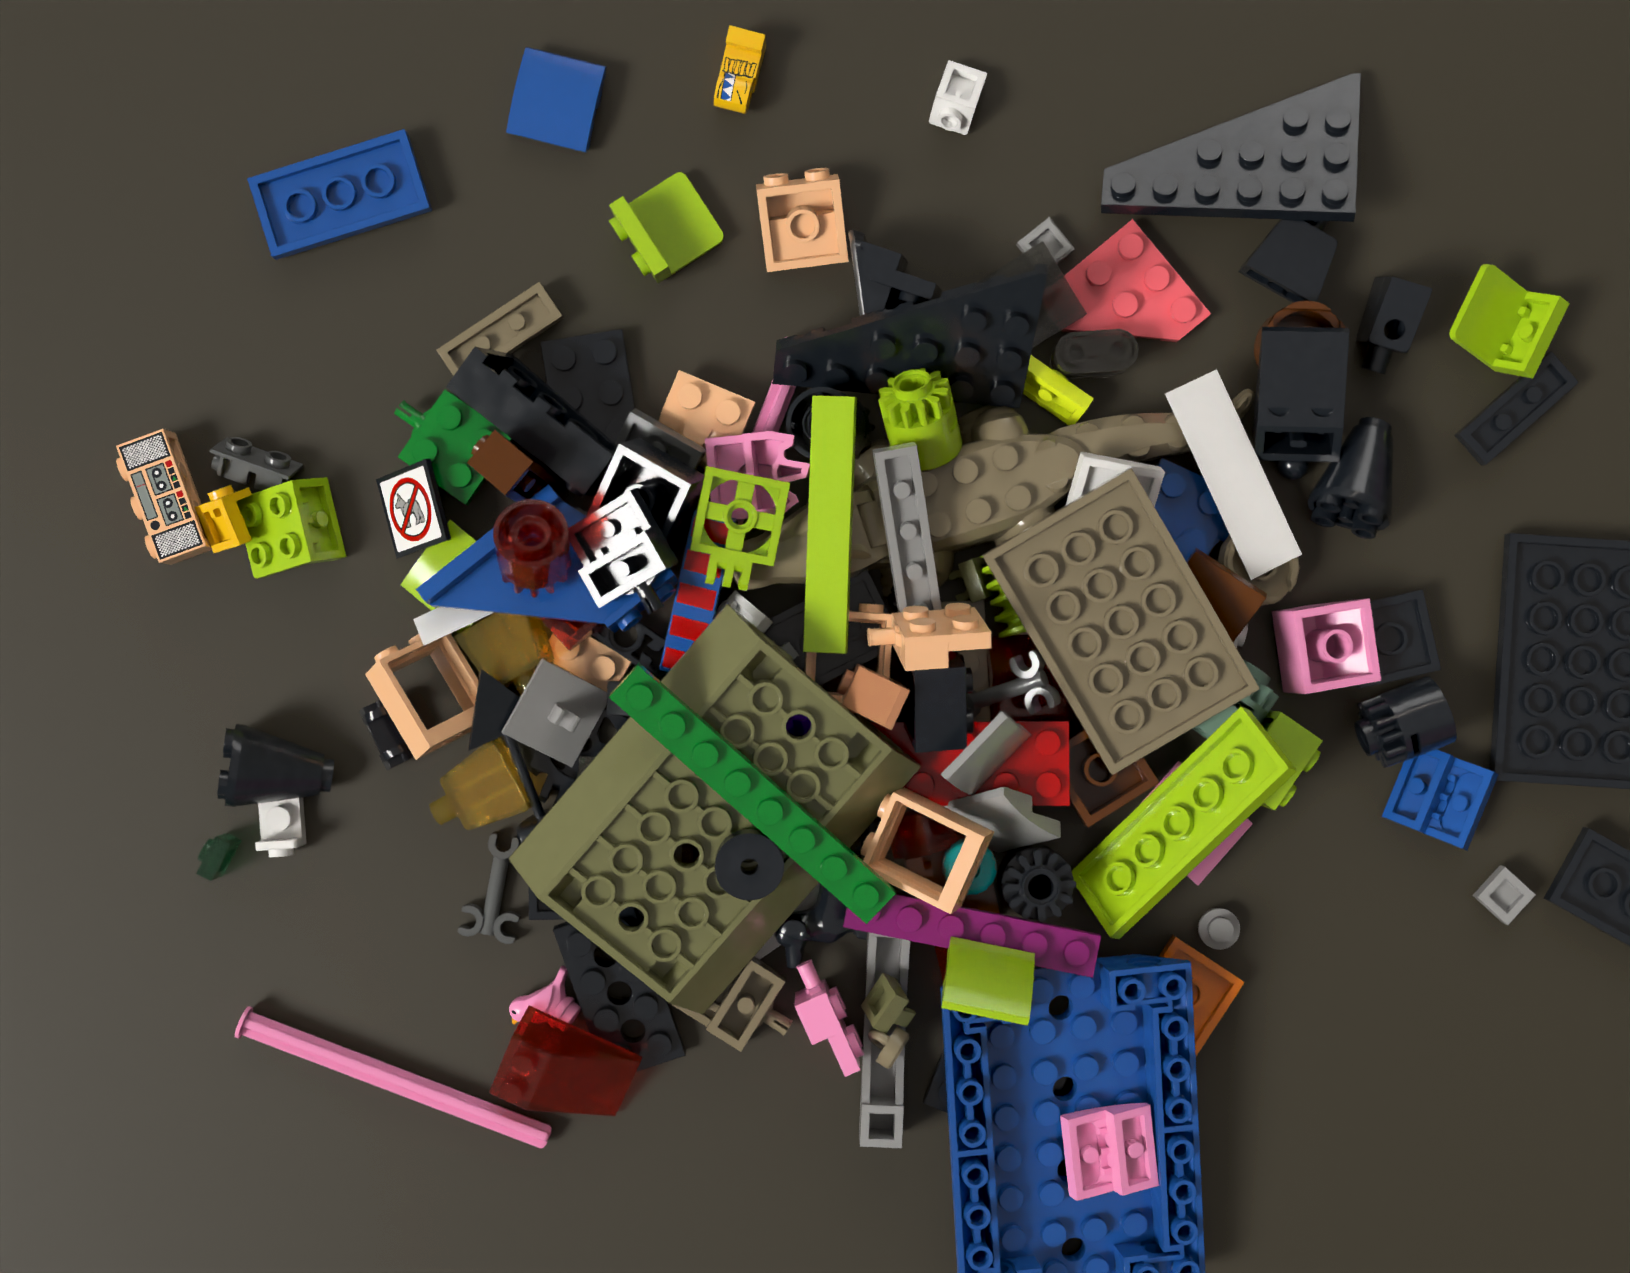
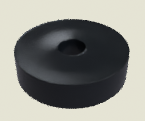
(753, 883)

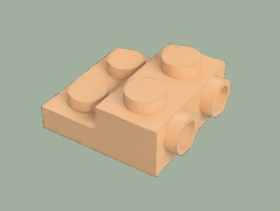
(802, 220)

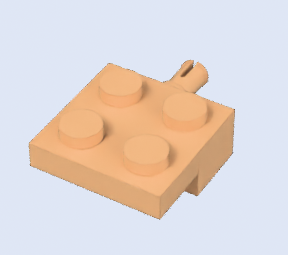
(926, 635)

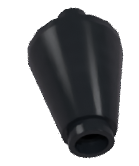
(1359, 486)
(270, 769)

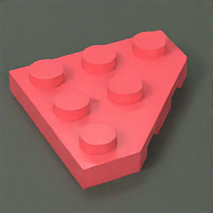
(1134, 290)

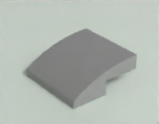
(986, 753)
(1009, 816)

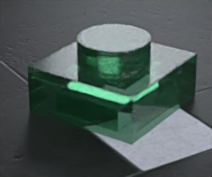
(217, 856)

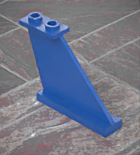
(476, 584)

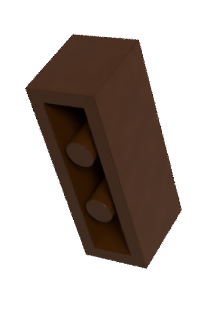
(510, 468)

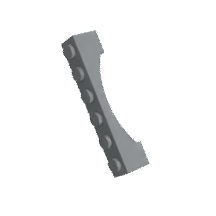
(881, 1087)

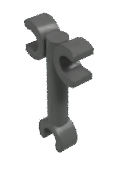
(1030, 681)
(488, 920)

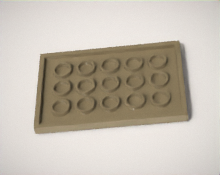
(1121, 621)

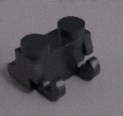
(385, 735)

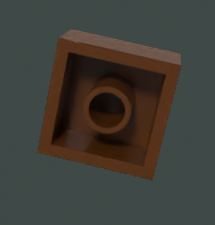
(1093, 788)

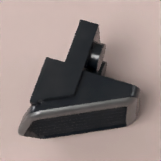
(882, 275)

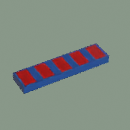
(694, 599)

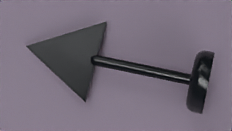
(491, 712)

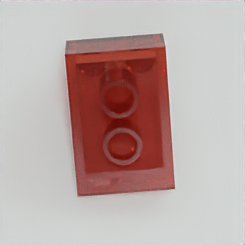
(563, 1068)

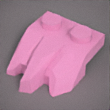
(757, 455)

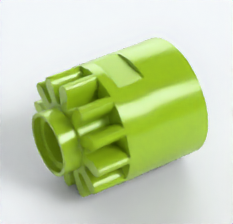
(923, 412)

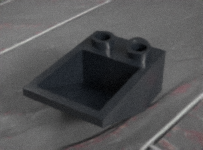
(1300, 397)

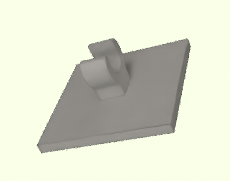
(556, 713)

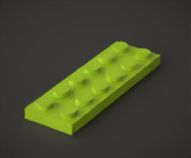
(1181, 822)

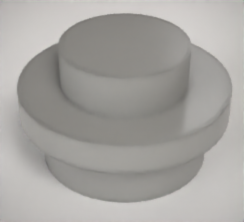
(1219, 928)

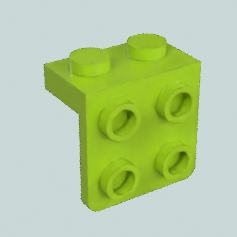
(666, 227)
(1506, 323)

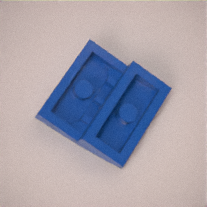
(556, 99)
(1441, 797)

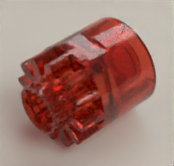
(532, 545)

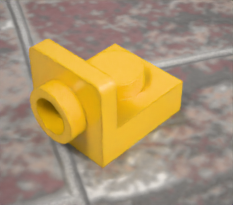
(223, 519)

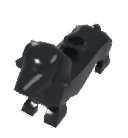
(820, 922)

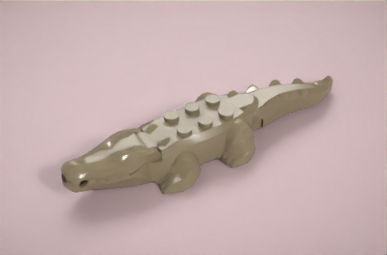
(984, 494)

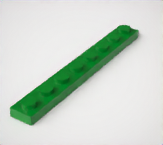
(752, 793)

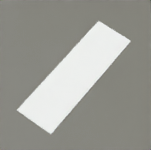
(1233, 474)

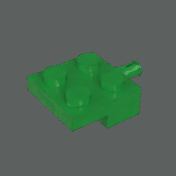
(447, 438)

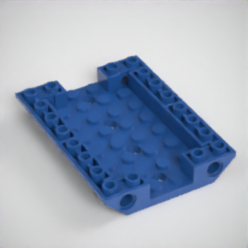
(1120, 1043)

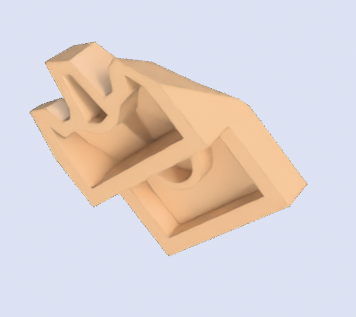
(704, 410)

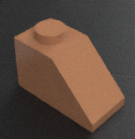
(872, 695)

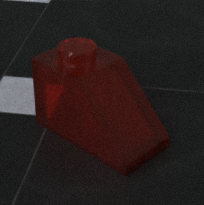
(922, 836)

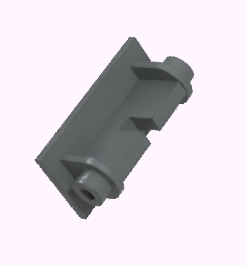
(237, 458)

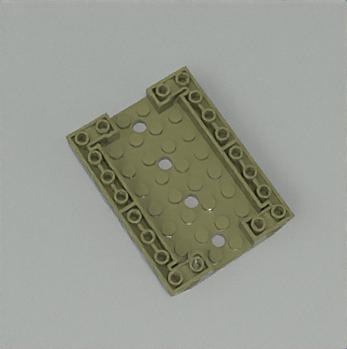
(636, 802)

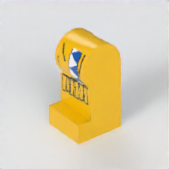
(739, 69)

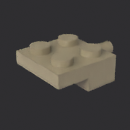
(745, 1005)

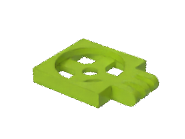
(732, 557)

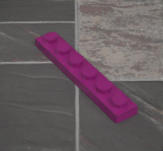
(921, 922)

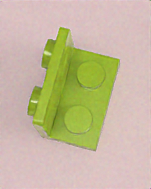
(291, 526)

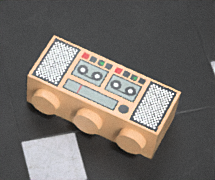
(163, 496)

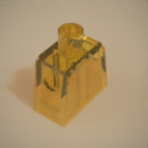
(507, 647)
(481, 788)

